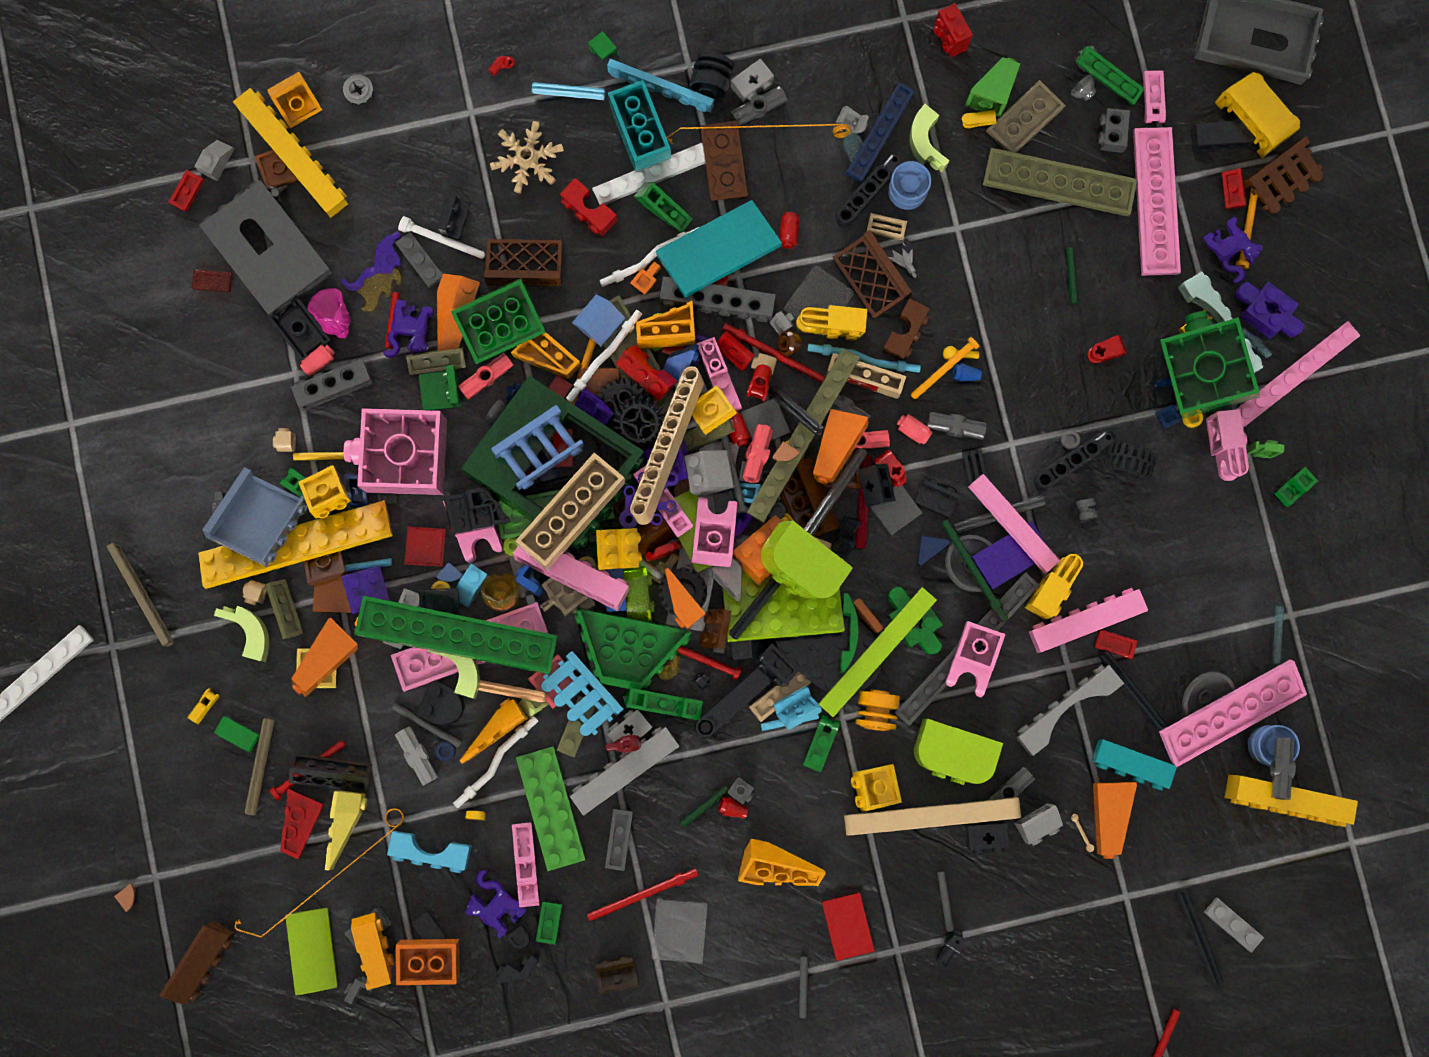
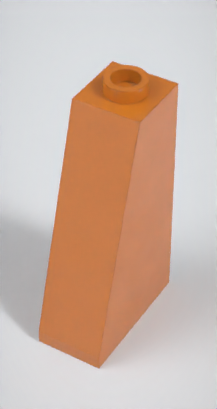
(838, 442)
(326, 654)
(1112, 813)

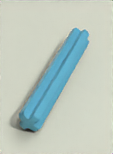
(568, 91)

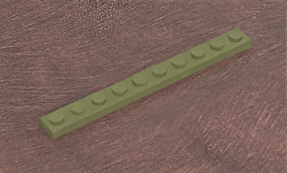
(802, 436)

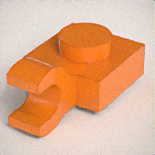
(645, 279)

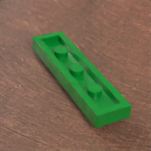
(1109, 75)

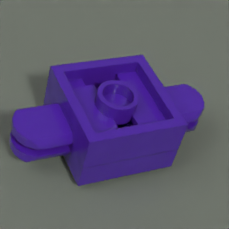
(1265, 316)

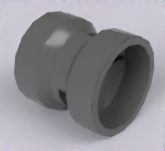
(1087, 509)

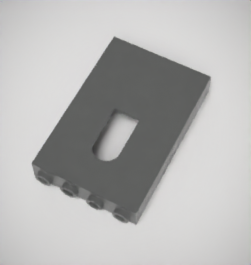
(1229, 29)
(281, 271)

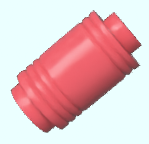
(317, 360)
(914, 429)

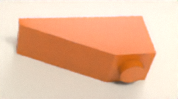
(685, 607)

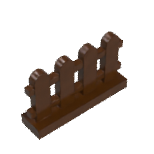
(1290, 169)

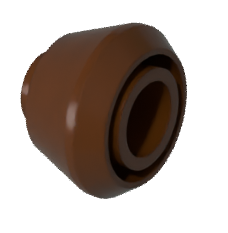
(789, 343)

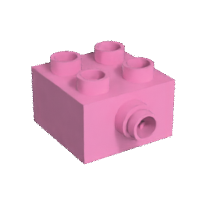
(400, 451)

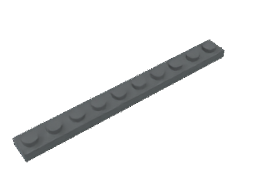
(936, 681)

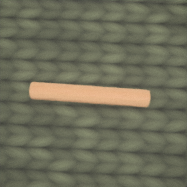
(512, 691)

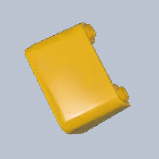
(1260, 112)

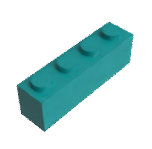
(1133, 763)

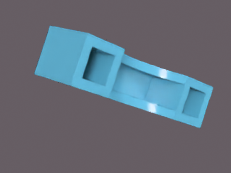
(404, 846)

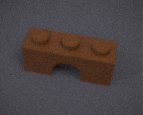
(899, 345)

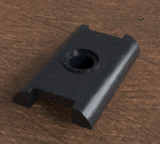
(309, 338)

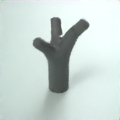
(277, 191)

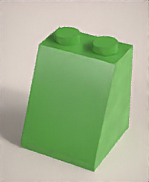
(994, 88)

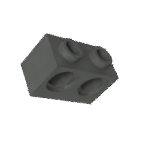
(1118, 131)

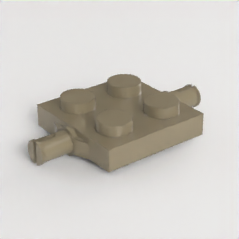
(562, 596)

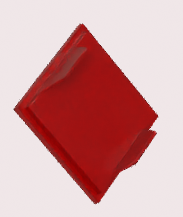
(425, 546)

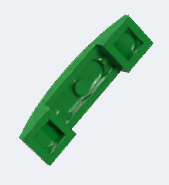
(849, 610)
(664, 704)

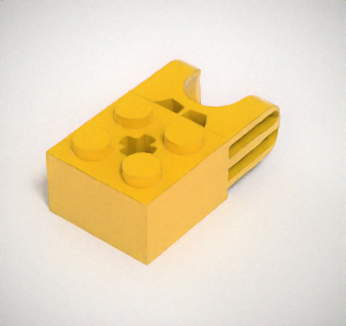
(833, 322)
(1055, 587)

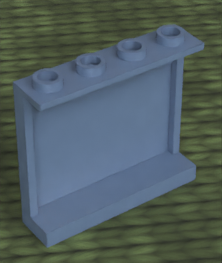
(254, 518)

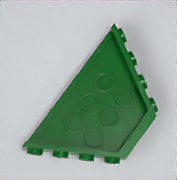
(628, 648)

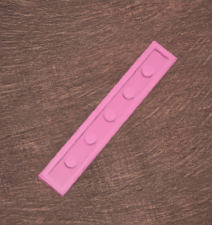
(1014, 523)

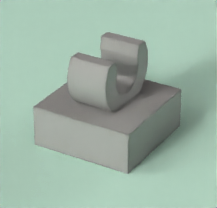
(782, 322)

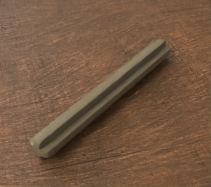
(259, 766)

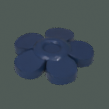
(512, 390)

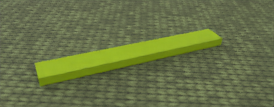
(877, 652)

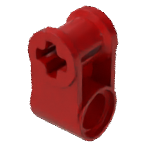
(1109, 349)
(760, 382)
(896, 469)

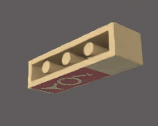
(874, 378)

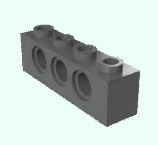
(342, 387)

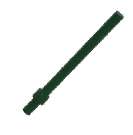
(995, 603)

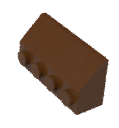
(803, 497)
(197, 963)

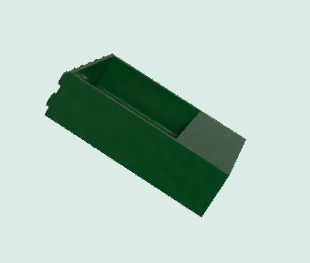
(526, 405)

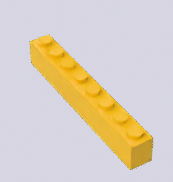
(290, 152)

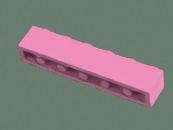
(581, 578)
(1088, 620)

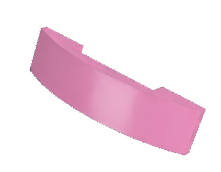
(676, 519)

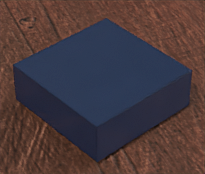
(1168, 416)

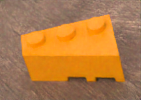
(667, 329)
(547, 355)
(372, 950)

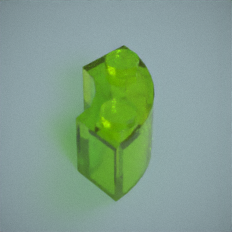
(638, 598)

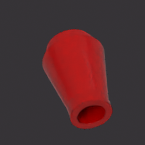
(732, 808)

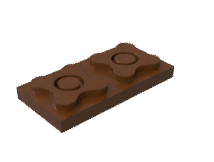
(723, 161)

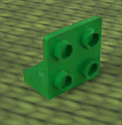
(440, 389)

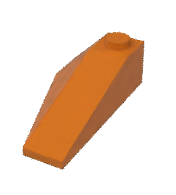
(452, 293)

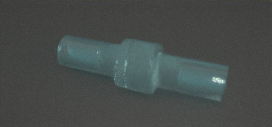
(1256, 343)

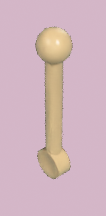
(1089, 847)

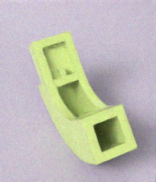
(919, 140)
(256, 632)
(468, 675)

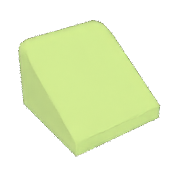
(532, 707)

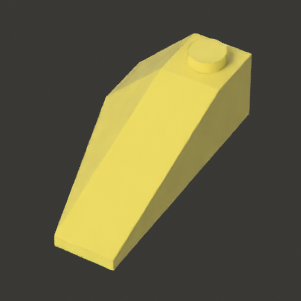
(346, 812)

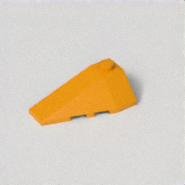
(502, 722)
(770, 863)

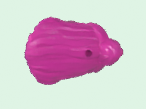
(330, 312)

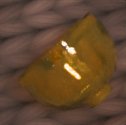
(500, 591)

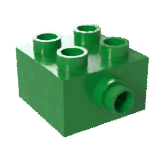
(1209, 365)

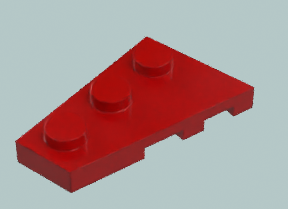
(300, 820)

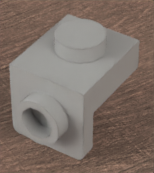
(853, 119)

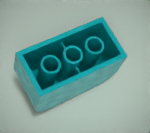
(639, 125)

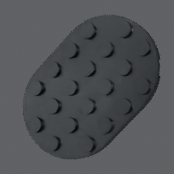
(819, 655)

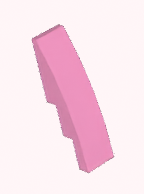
(525, 864)

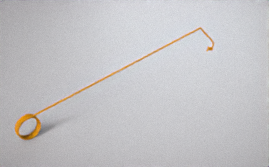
(835, 130)
(236, 923)

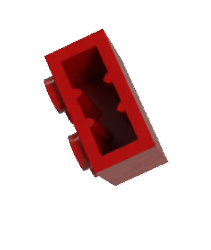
(952, 30)

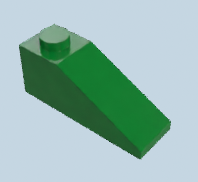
(663, 206)

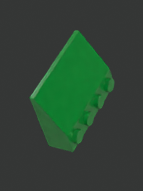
(498, 321)

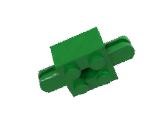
(923, 630)

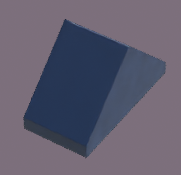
(357, 496)
(929, 547)

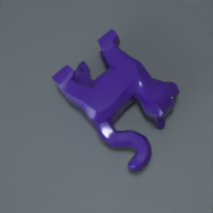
(1230, 246)
(409, 326)
(499, 905)

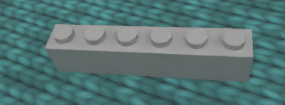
(624, 771)

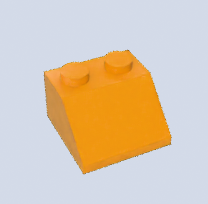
(294, 100)

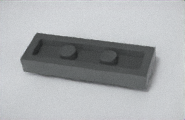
(419, 259)
(619, 839)

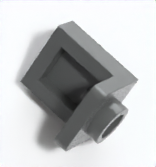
(741, 791)
(354, 989)

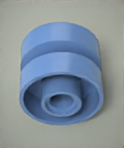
(909, 185)
(1262, 742)

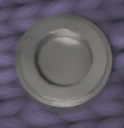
(1070, 440)

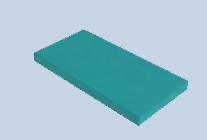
(718, 248)

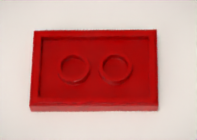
(847, 926)

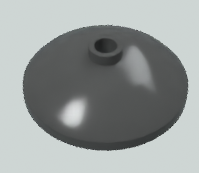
(957, 567)
(1205, 690)

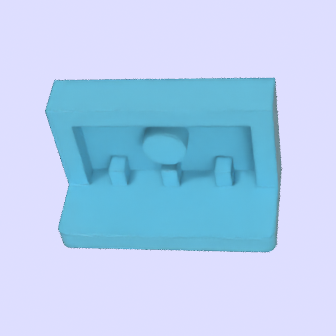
(796, 708)

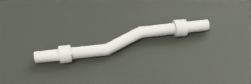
(620, 275)
(627, 327)
(471, 791)

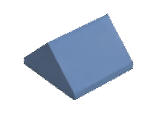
(599, 320)

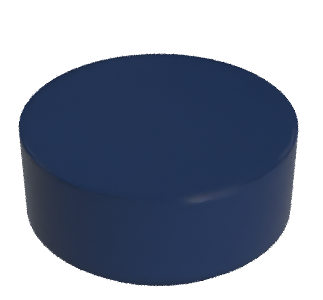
(445, 751)

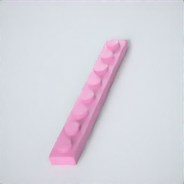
(1298, 372)

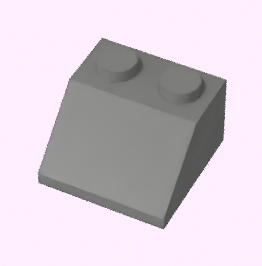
(709, 472)
(1039, 823)

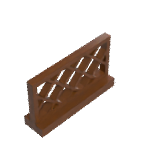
(885, 264)
(530, 277)

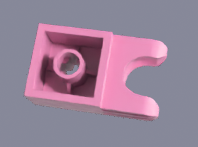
(1228, 443)
(717, 529)
(468, 540)
(978, 663)

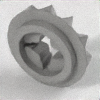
(360, 81)

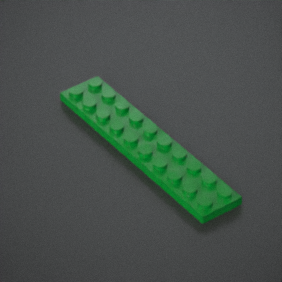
(455, 635)

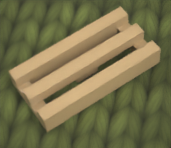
(887, 227)

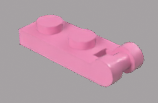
(1154, 96)

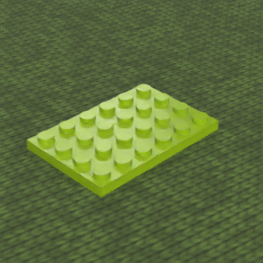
(784, 613)

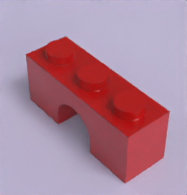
(599, 219)
(655, 382)

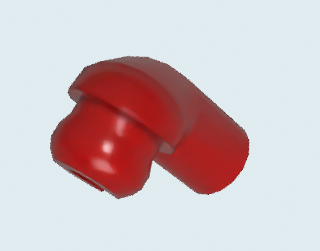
(501, 62)

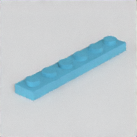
(660, 85)

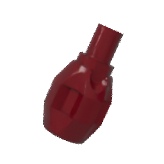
(625, 744)

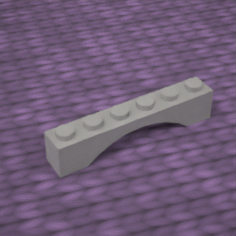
(1038, 734)

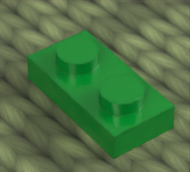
(549, 922)

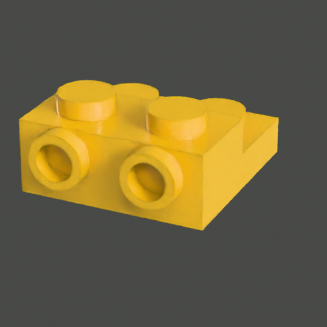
(324, 492)
(618, 548)
(876, 787)

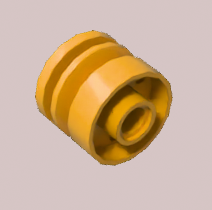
(877, 709)

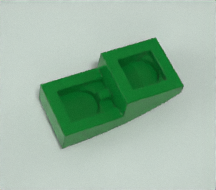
(1295, 487)
(237, 734)

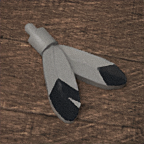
(903, 261)

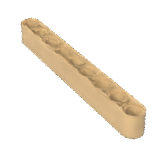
(684, 401)
(932, 816)

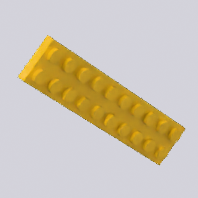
(302, 544)

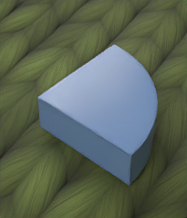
(449, 574)

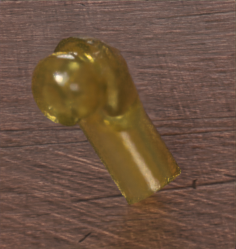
(671, 670)

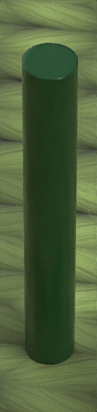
(1072, 275)
(704, 806)

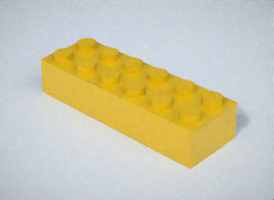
(1303, 803)

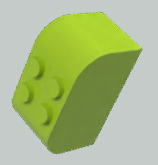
(803, 562)
(956, 753)

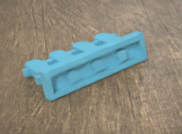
(578, 684)

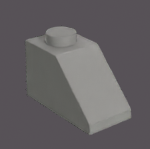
(214, 159)
(730, 578)

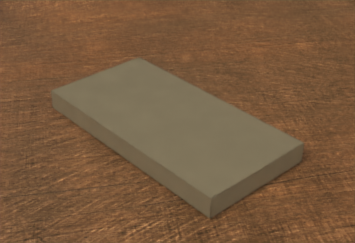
(1026, 118)

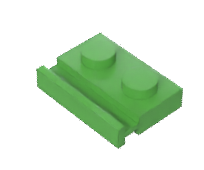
(1266, 450)

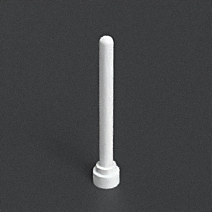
(407, 225)

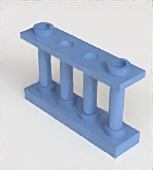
(535, 428)

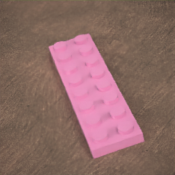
(1156, 201)
(420, 667)
(1233, 713)

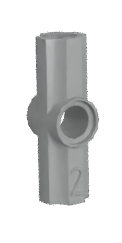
(416, 755)

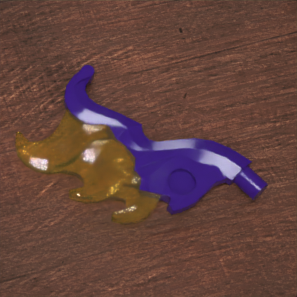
(380, 276)

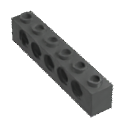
(727, 294)

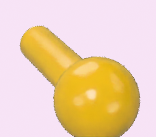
(950, 351)

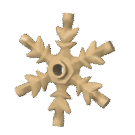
(526, 151)

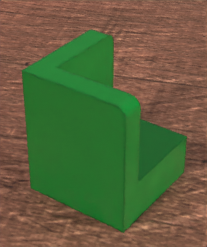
(602, 46)

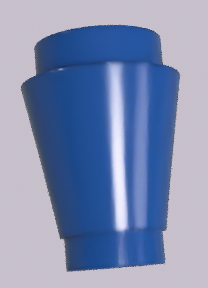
(964, 372)

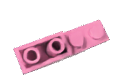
(717, 370)

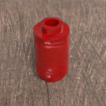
(789, 229)
(741, 433)

